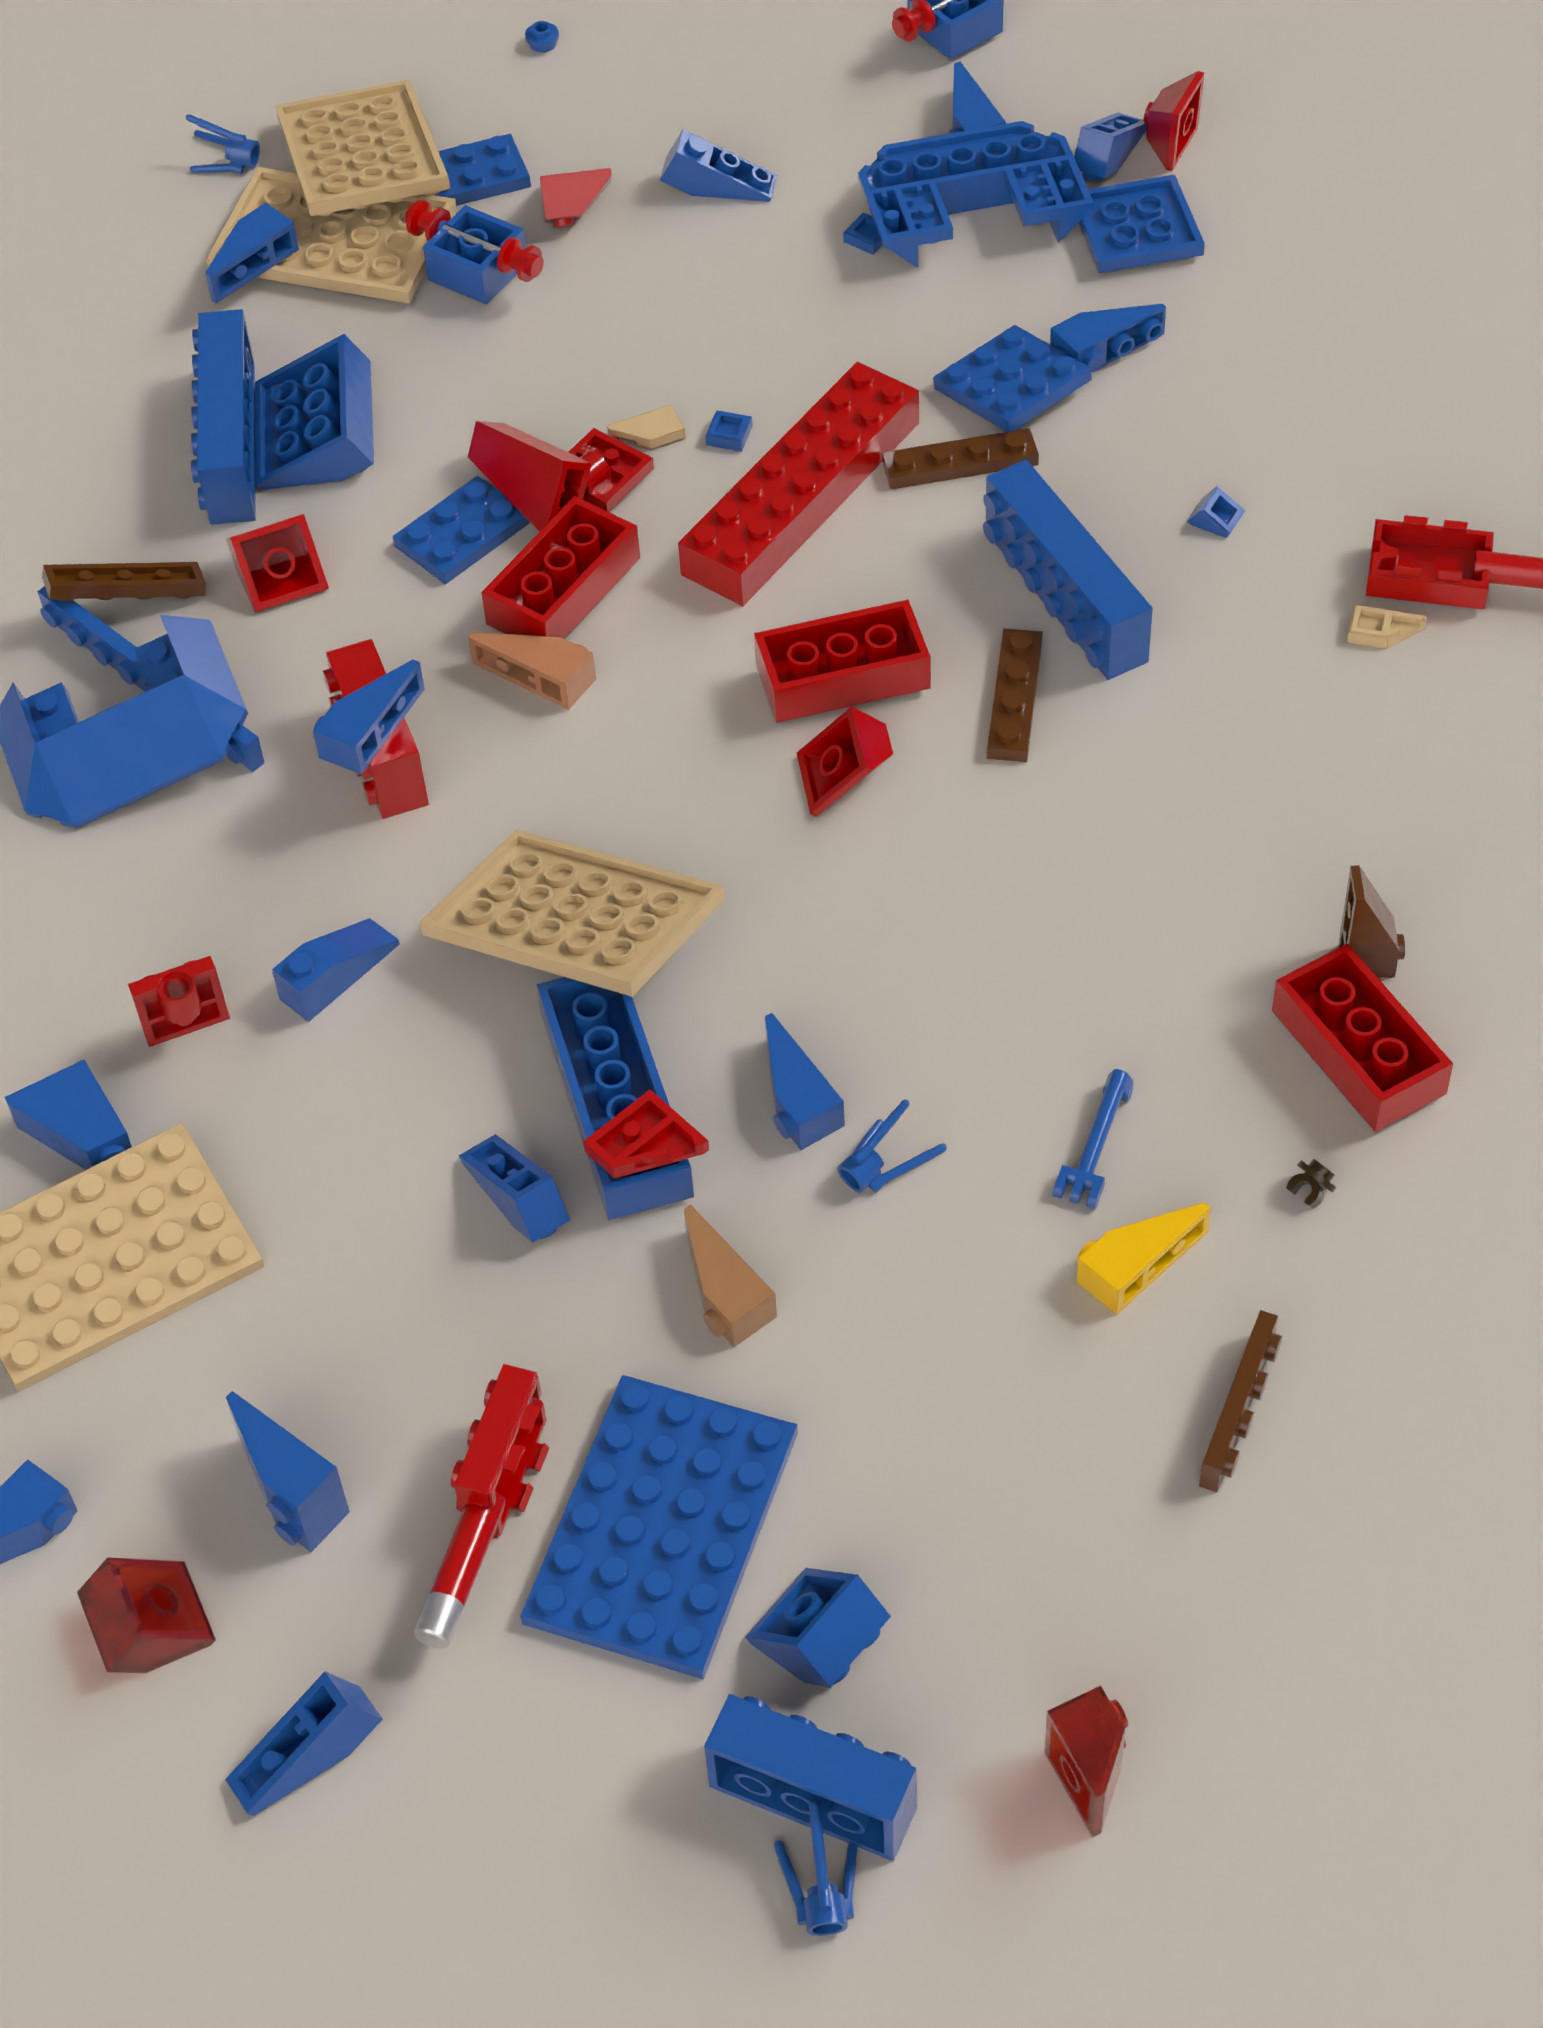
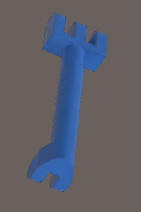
(1117, 1087)

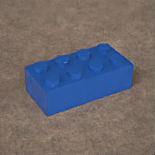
(790, 1762)

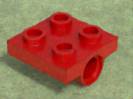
(614, 468)
(179, 1001)

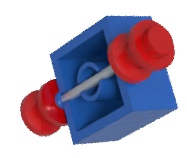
(949, 24)
(472, 250)

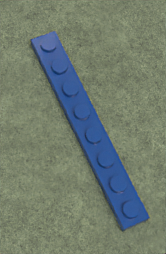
(119, 653)

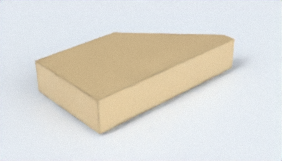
(650, 428)
(1382, 627)

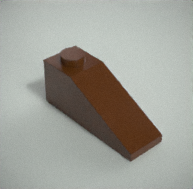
(1370, 926)

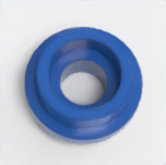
(542, 36)

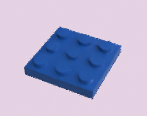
(1140, 225)
(1012, 378)

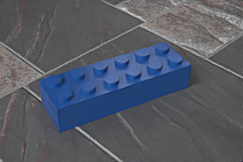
(224, 417)
(1067, 570)
(604, 1071)

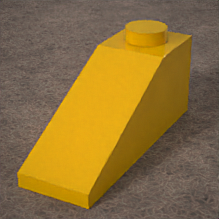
(1137, 1254)

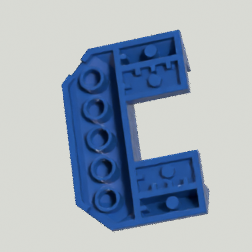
(928, 178)
(134, 748)

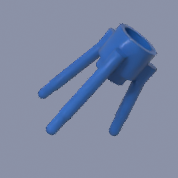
(238, 148)
(863, 1165)
(825, 1908)

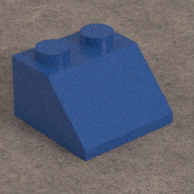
(820, 1626)

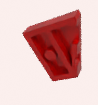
(644, 1138)

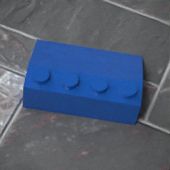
(314, 418)

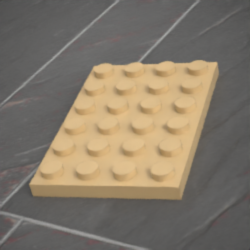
(361, 148)
(344, 252)
(573, 912)
(114, 1254)

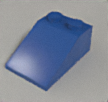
(295, 1480)

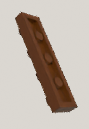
(958, 458)
(123, 580)
(1015, 695)
(1235, 1417)

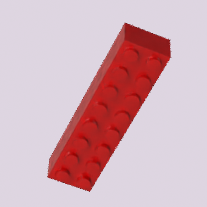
(798, 483)

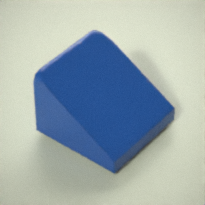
(1216, 513)

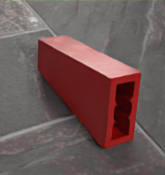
(528, 470)

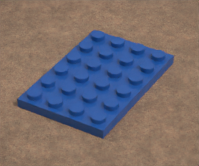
(660, 1526)

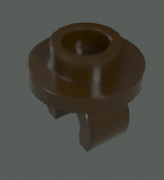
(1317, 1177)

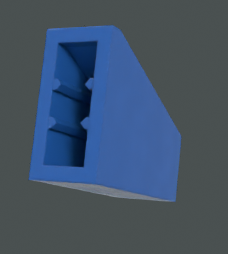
(70, 1116)

